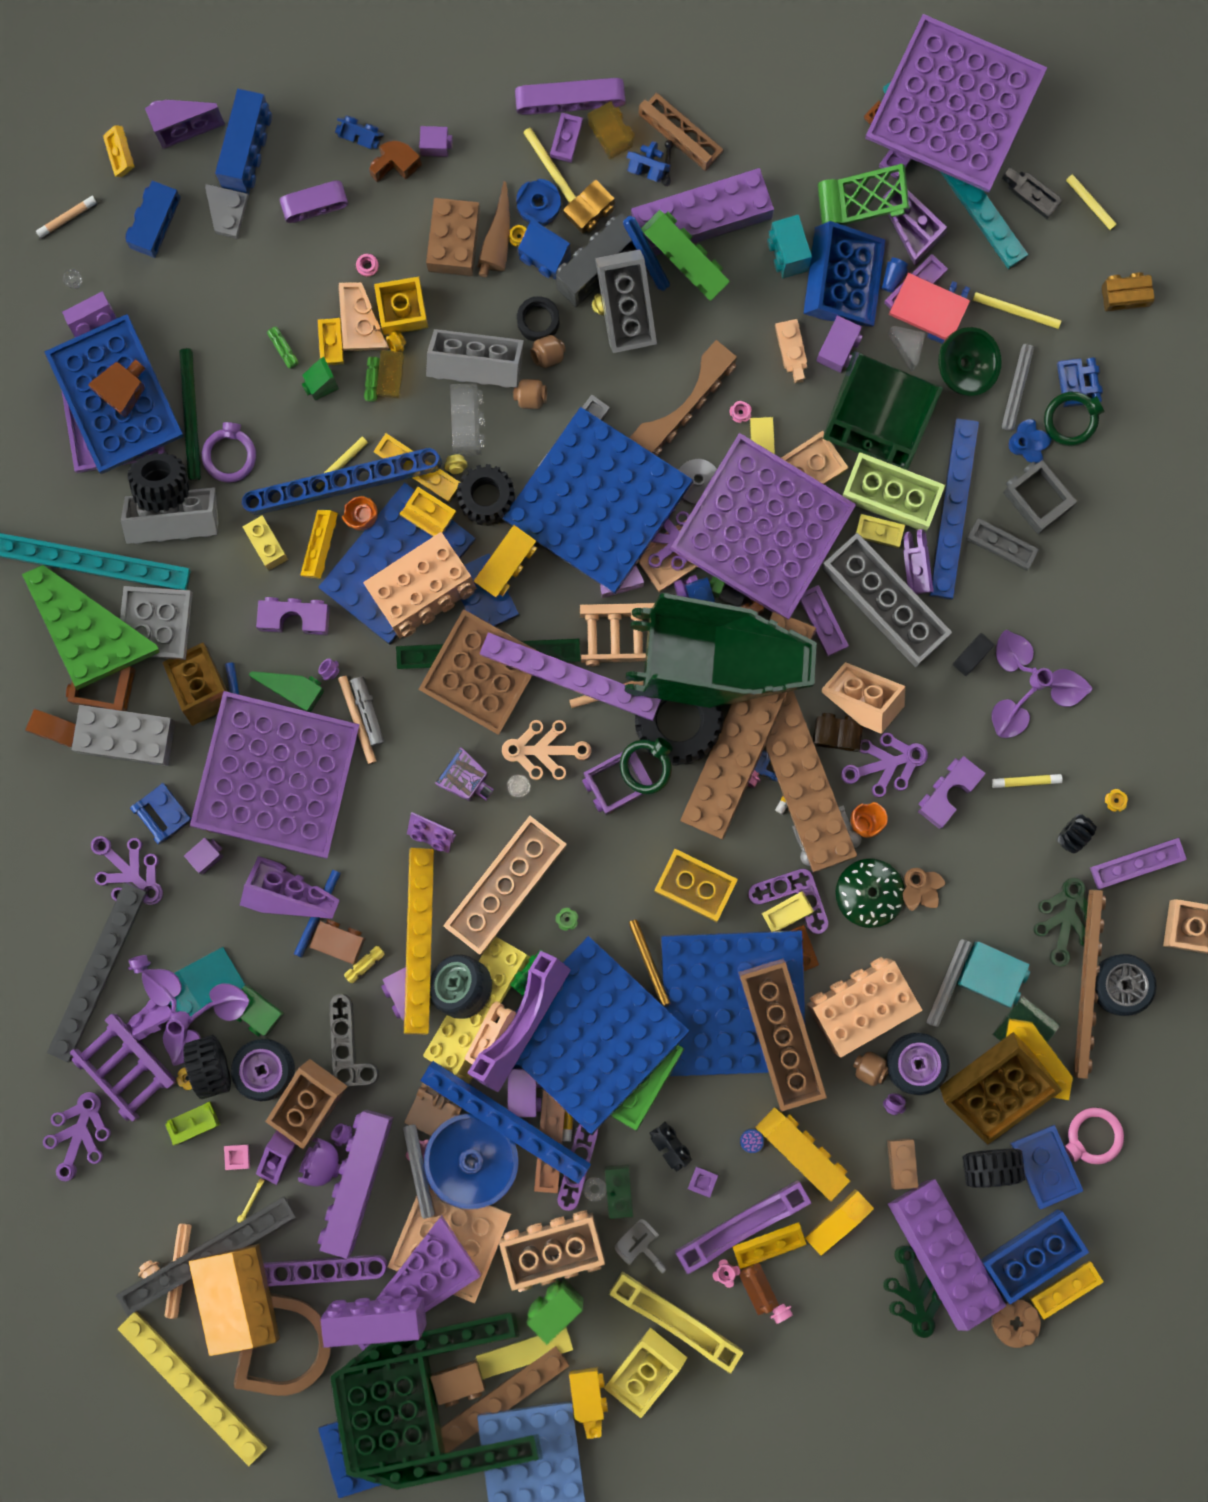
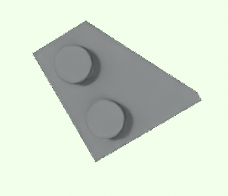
(226, 210)

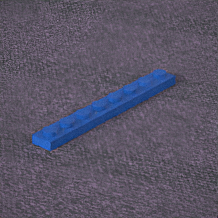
(954, 508)
(505, 1122)

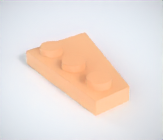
(358, 321)

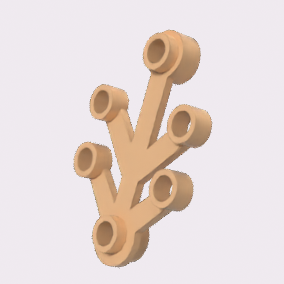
(542, 750)

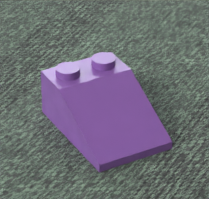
(181, 120)

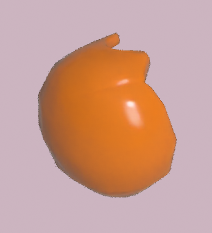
(360, 513)
(868, 819)

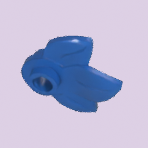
(1032, 440)

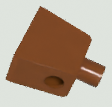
(120, 386)

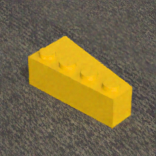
(803, 1154)

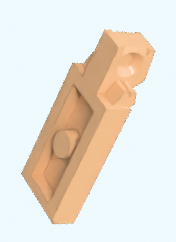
(792, 348)

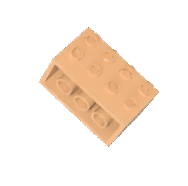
(420, 585)
(863, 1006)
(552, 1251)

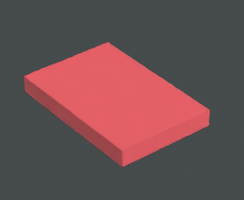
(929, 307)

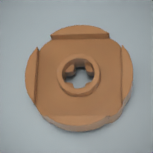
(1024, 1334)

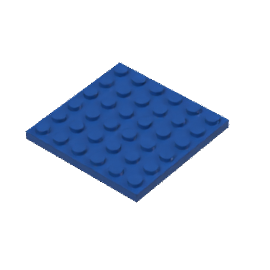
(598, 500)
(710, 998)
(598, 1038)

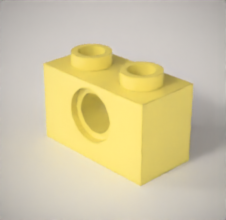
(265, 543)

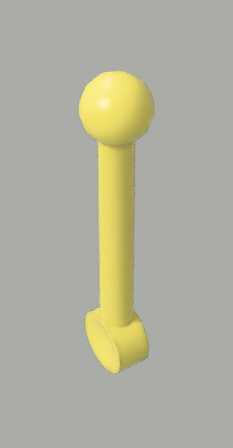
(260, 1183)

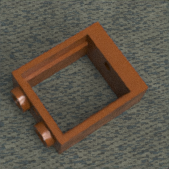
(121, 698)

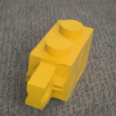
(587, 1400)

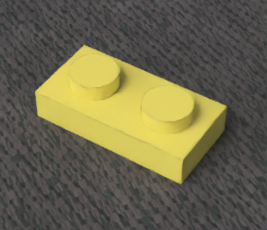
(880, 531)

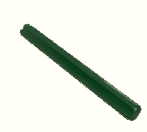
(190, 414)

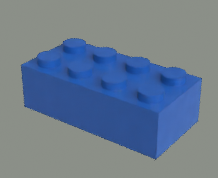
(243, 141)
(1034, 1256)

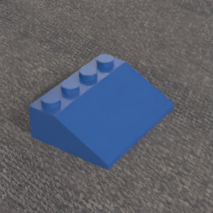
(844, 274)

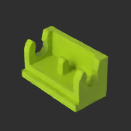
(192, 1123)

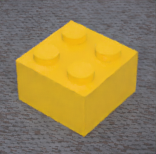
(401, 305)

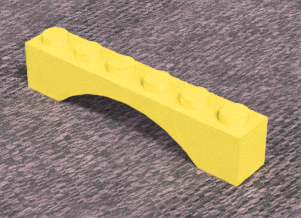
(678, 1322)

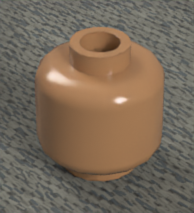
(547, 351)
(530, 394)
(871, 1068)

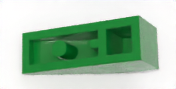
(294, 688)

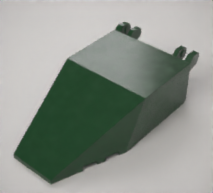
(717, 654)

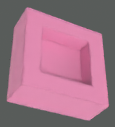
(237, 1157)

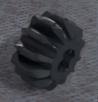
(1077, 833)

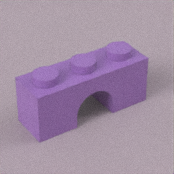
(273, 613)
(962, 775)

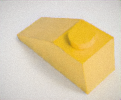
(839, 1222)

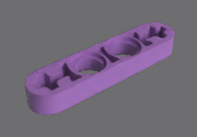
(576, 1195)

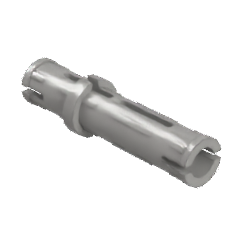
(364, 701)

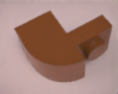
(397, 156)

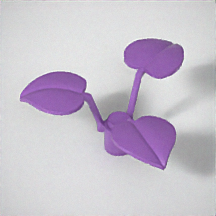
(1066, 685)
(164, 986)

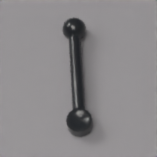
(666, 180)

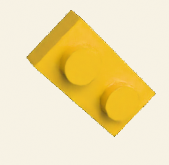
(118, 151)
(331, 340)

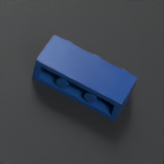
(152, 219)

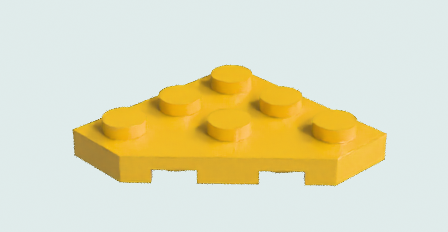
(1041, 1049)

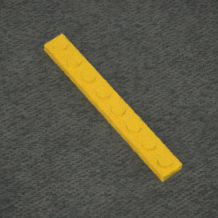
(418, 941)

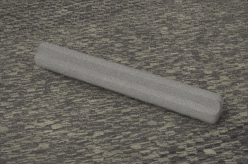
(1017, 387)
(949, 983)
(417, 1167)

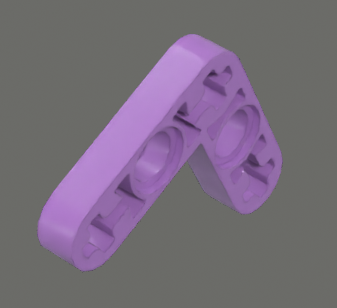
(809, 889)

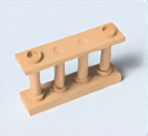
(614, 613)

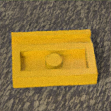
(427, 512)

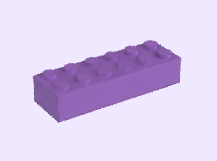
(713, 207)
(356, 1183)
(947, 1255)

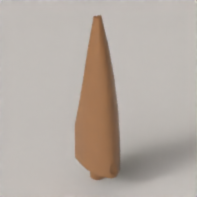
(496, 244)

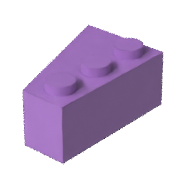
(917, 227)

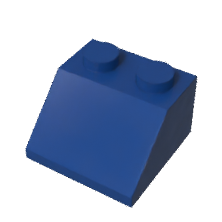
(543, 249)

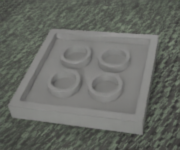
(160, 617)

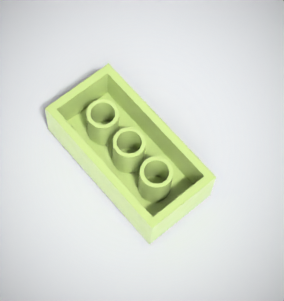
(893, 492)

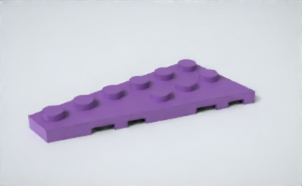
(433, 1269)

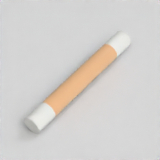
(65, 217)

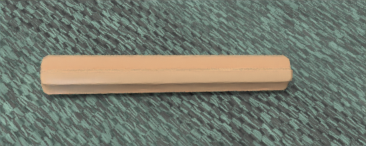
(181, 1249)

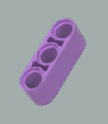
(313, 201)

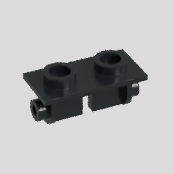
(666, 1137)

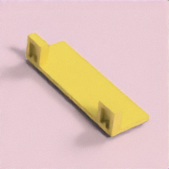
(456, 1035)

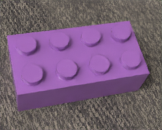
(373, 1321)

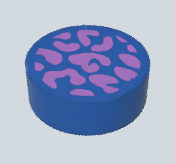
(751, 1140)

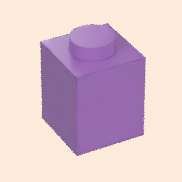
(435, 141)
(204, 855)

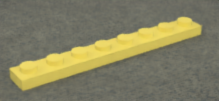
(192, 1388)

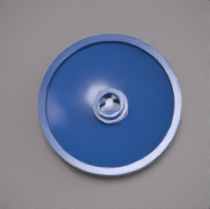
(469, 1163)

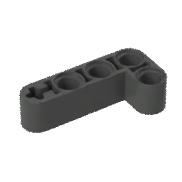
(348, 1040)

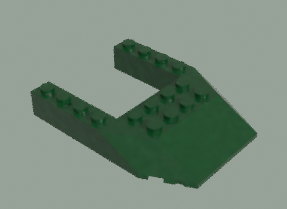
(392, 1416)

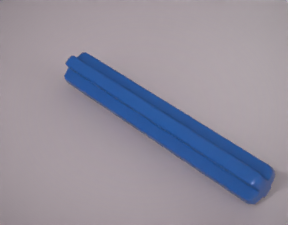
(651, 262)

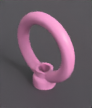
(1075, 1148)

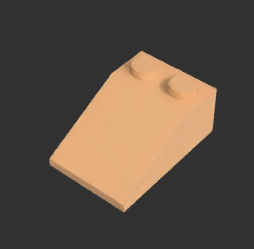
(866, 696)

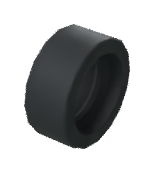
(537, 301)
(973, 654)

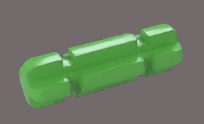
(282, 347)
(371, 379)

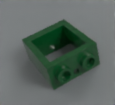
(619, 1181)

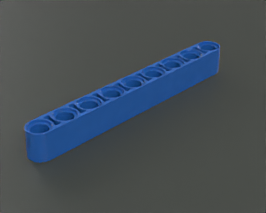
(330, 479)

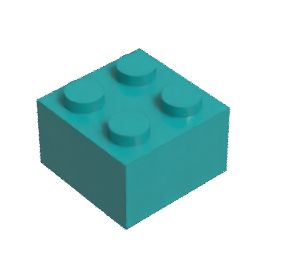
(789, 246)

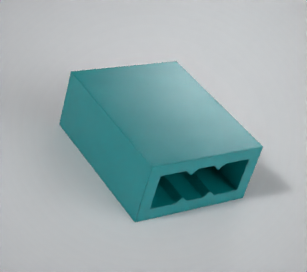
(993, 974)

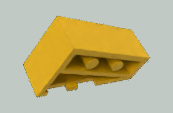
(506, 562)

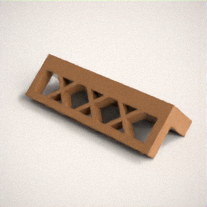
(676, 135)

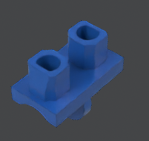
(657, 167)

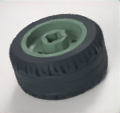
(460, 986)

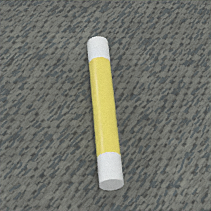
(1026, 781)

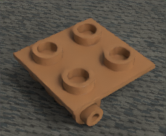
(431, 1110)

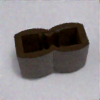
(837, 733)

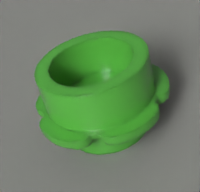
(567, 912)

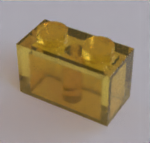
(610, 130)

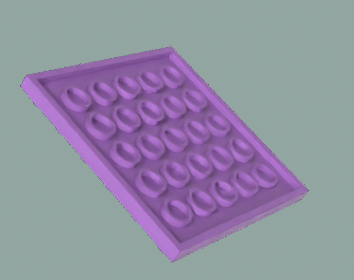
(956, 103)
(763, 526)
(274, 775)

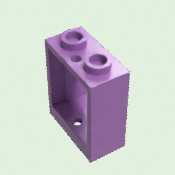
(591, 786)

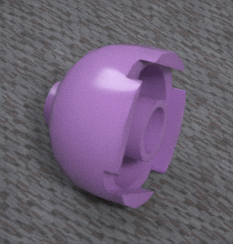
(319, 1164)

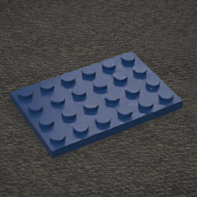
(106, 432)
(374, 551)

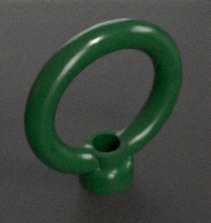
(1094, 408)
(660, 750)

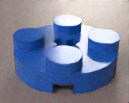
(535, 190)

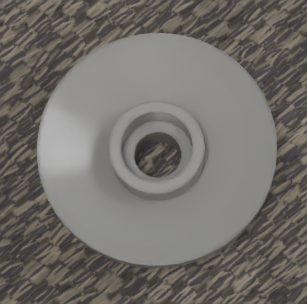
(695, 468)

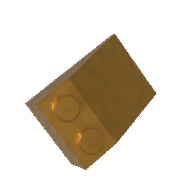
(196, 684)

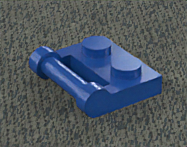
(168, 810)

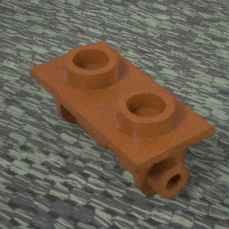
(758, 1289)

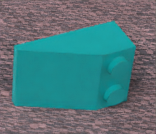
(201, 977)

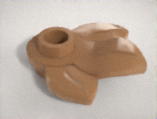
(924, 891)

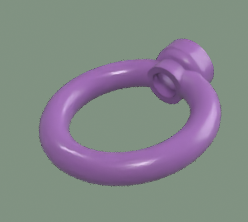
(229, 431)

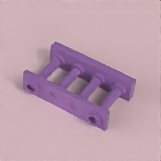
(146, 1062)

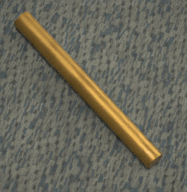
(649, 963)

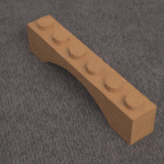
(714, 366)

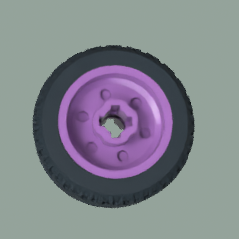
(933, 1062)
(248, 1076)

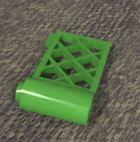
(834, 201)

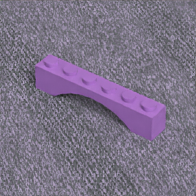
(543, 984)
(757, 1217)

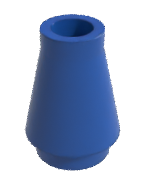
(894, 274)

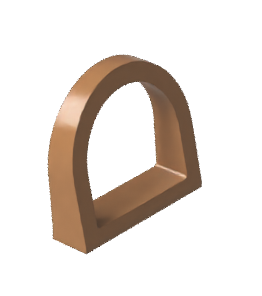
(283, 1388)

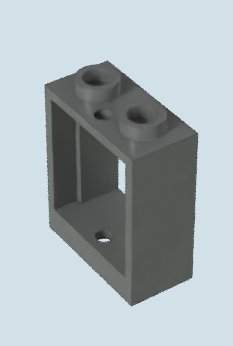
(1023, 507)

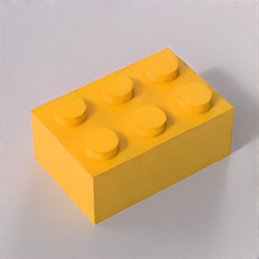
(695, 885)

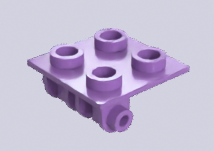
(430, 832)

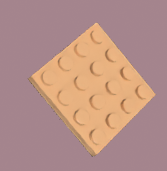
(476, 1230)

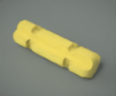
(364, 964)

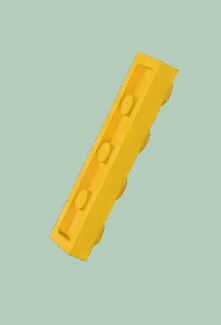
(437, 481)

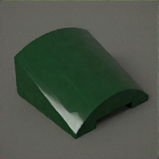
(881, 411)

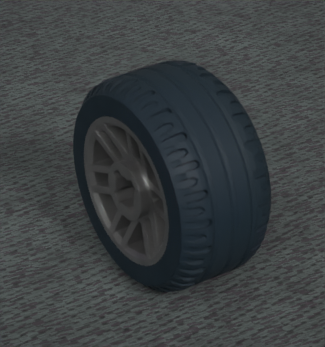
(1138, 979)

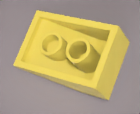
(645, 1373)

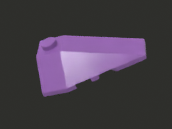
(279, 892)

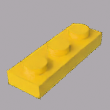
(319, 544)
(769, 1245)
(1066, 1290)

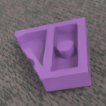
(148, 1020)

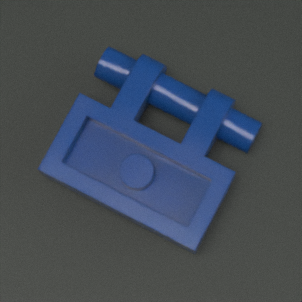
(1072, 379)

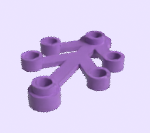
(668, 539)
(888, 763)
(129, 873)
(79, 1132)

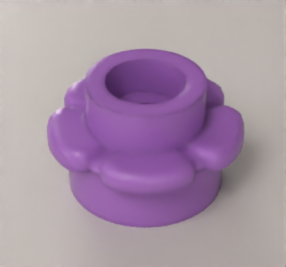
(329, 669)
(139, 963)
(894, 1104)
(341, 1134)

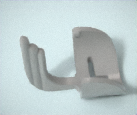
(626, 1242)

